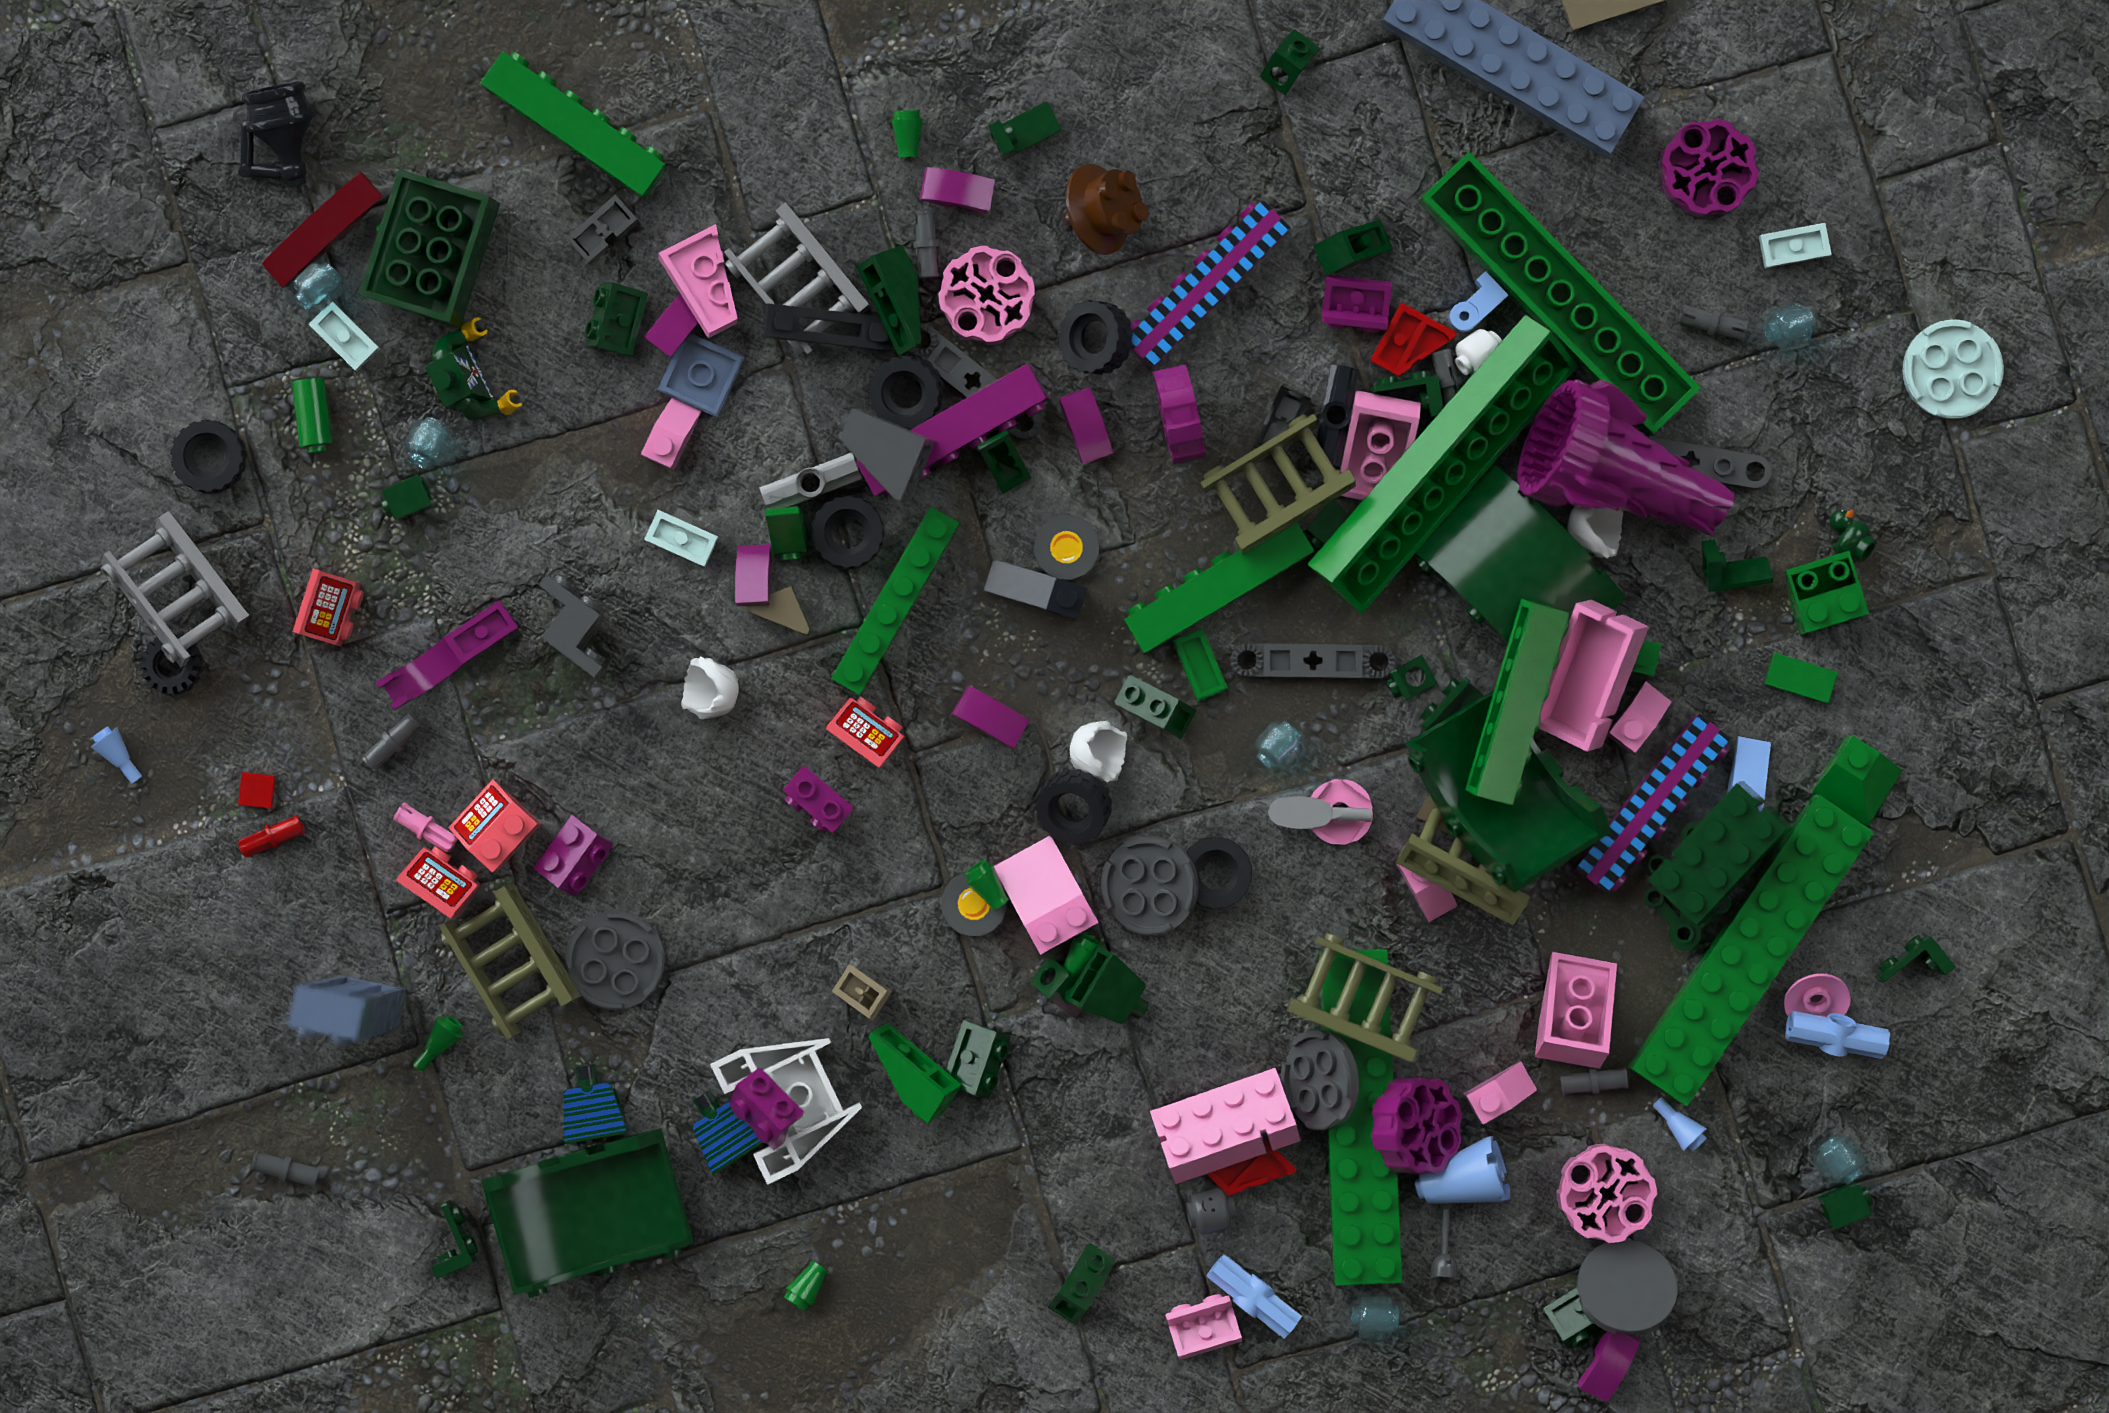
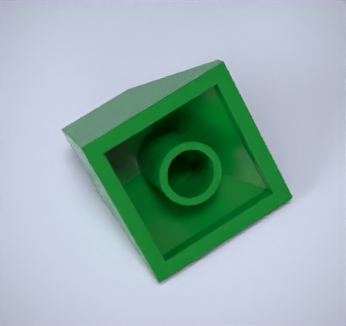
(1857, 779)

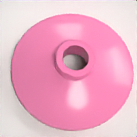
(1829, 998)

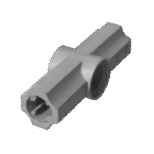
(832, 476)

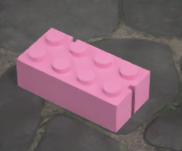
(1591, 674)
(1225, 1125)

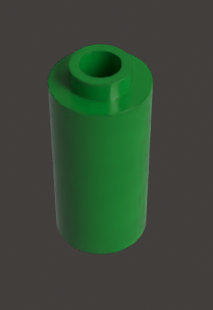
(312, 414)

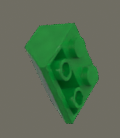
(1825, 593)

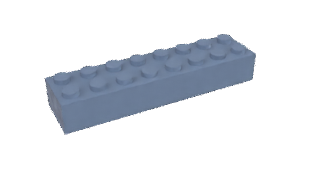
(1519, 67)
(345, 1009)

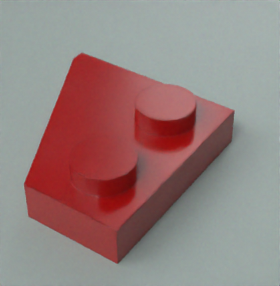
(1409, 340)
(1252, 1171)

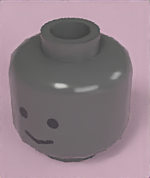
(1210, 1211)

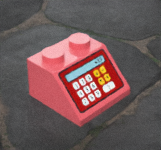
(328, 608)
(866, 732)
(494, 826)
(440, 882)

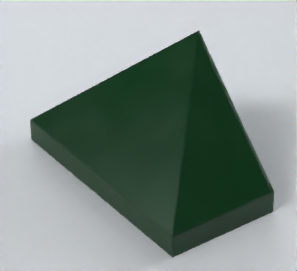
(1004, 461)

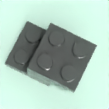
(575, 625)

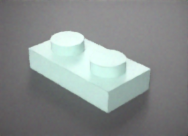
(1795, 245)
(344, 336)
(681, 538)

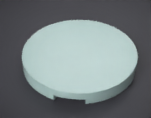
(1952, 369)

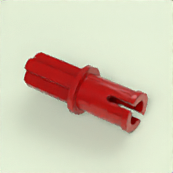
(271, 836)

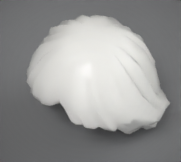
(1596, 530)
(709, 689)
(1099, 750)

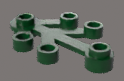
(1672, 918)

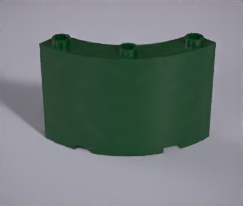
(1509, 550)
(1510, 841)
(587, 1212)

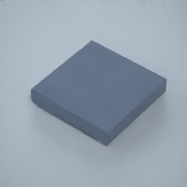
(701, 374)

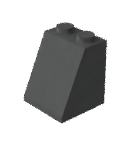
(887, 451)

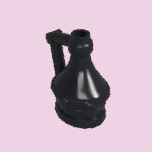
(280, 119)

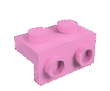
(1203, 1326)

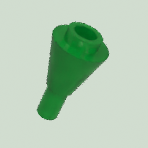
(442, 1036)

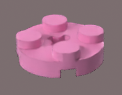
(1353, 796)

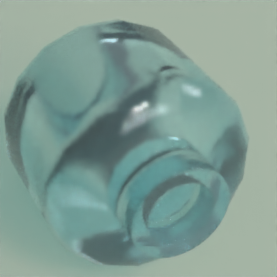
(317, 286)
(1789, 325)
(427, 442)
(1278, 745)
(1840, 1159)
(1375, 1317)

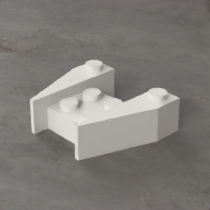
(803, 1079)

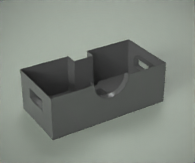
(601, 228)
(1281, 414)

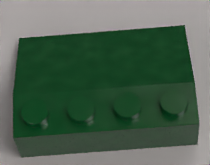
(429, 248)

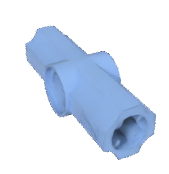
(1837, 1034)
(1254, 1296)

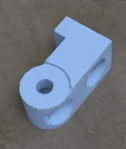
(1468, 314)

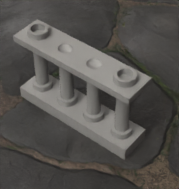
(808, 249)
(187, 560)

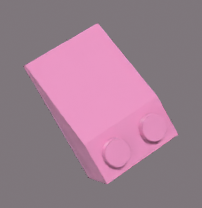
(1377, 438)
(1045, 894)
(1577, 1011)

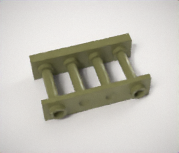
(1306, 498)
(1454, 874)
(525, 932)
(1369, 1030)

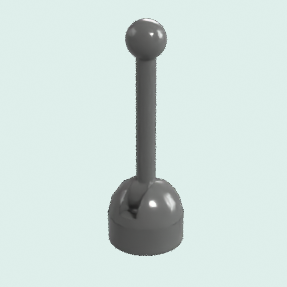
(1444, 1264)

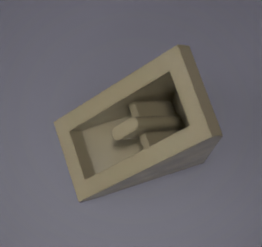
(783, 610)
(862, 992)

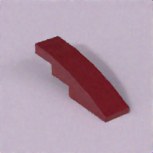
(322, 229)

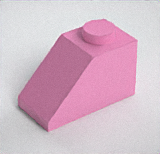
(671, 433)
(1639, 718)
(1431, 898)
(1500, 1093)

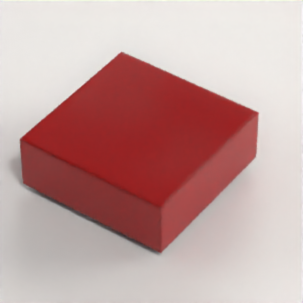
(257, 790)

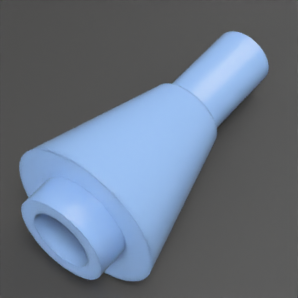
(112, 748)
(1685, 1130)

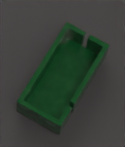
(1719, 853)

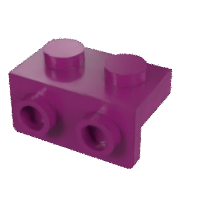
(1356, 303)
(818, 799)
(573, 856)
(765, 1108)

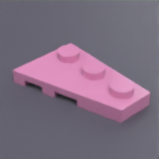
(701, 279)

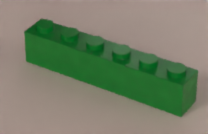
(575, 125)
(1214, 588)
(896, 601)
(1517, 702)

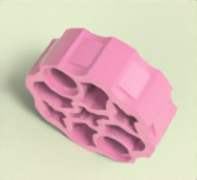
(956, 306)
(1617, 1224)

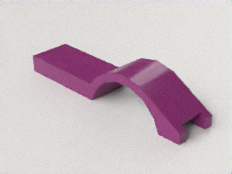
(448, 655)

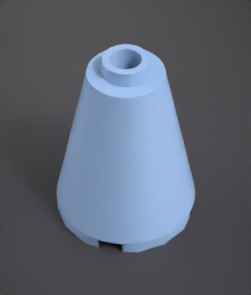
(1469, 1177)

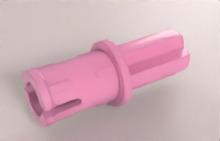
(425, 827)

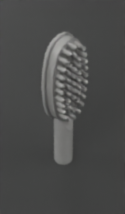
(1310, 812)

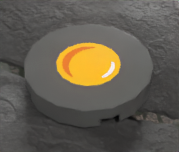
(1066, 547)
(967, 910)

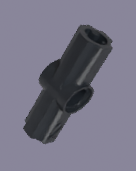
(1340, 395)

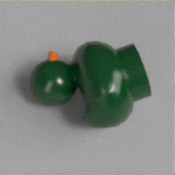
(1854, 537)

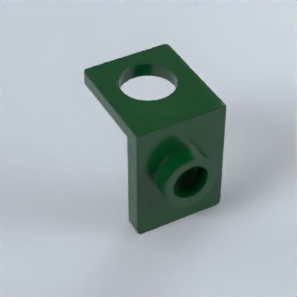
(1292, 57)
(1399, 686)
(1059, 988)

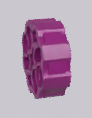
(1681, 155)
(1179, 414)
(1416, 1125)

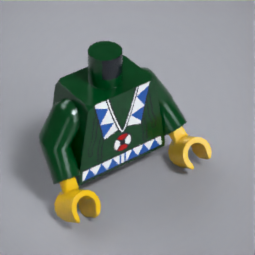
(460, 377)

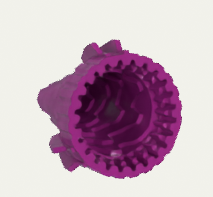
(1595, 458)

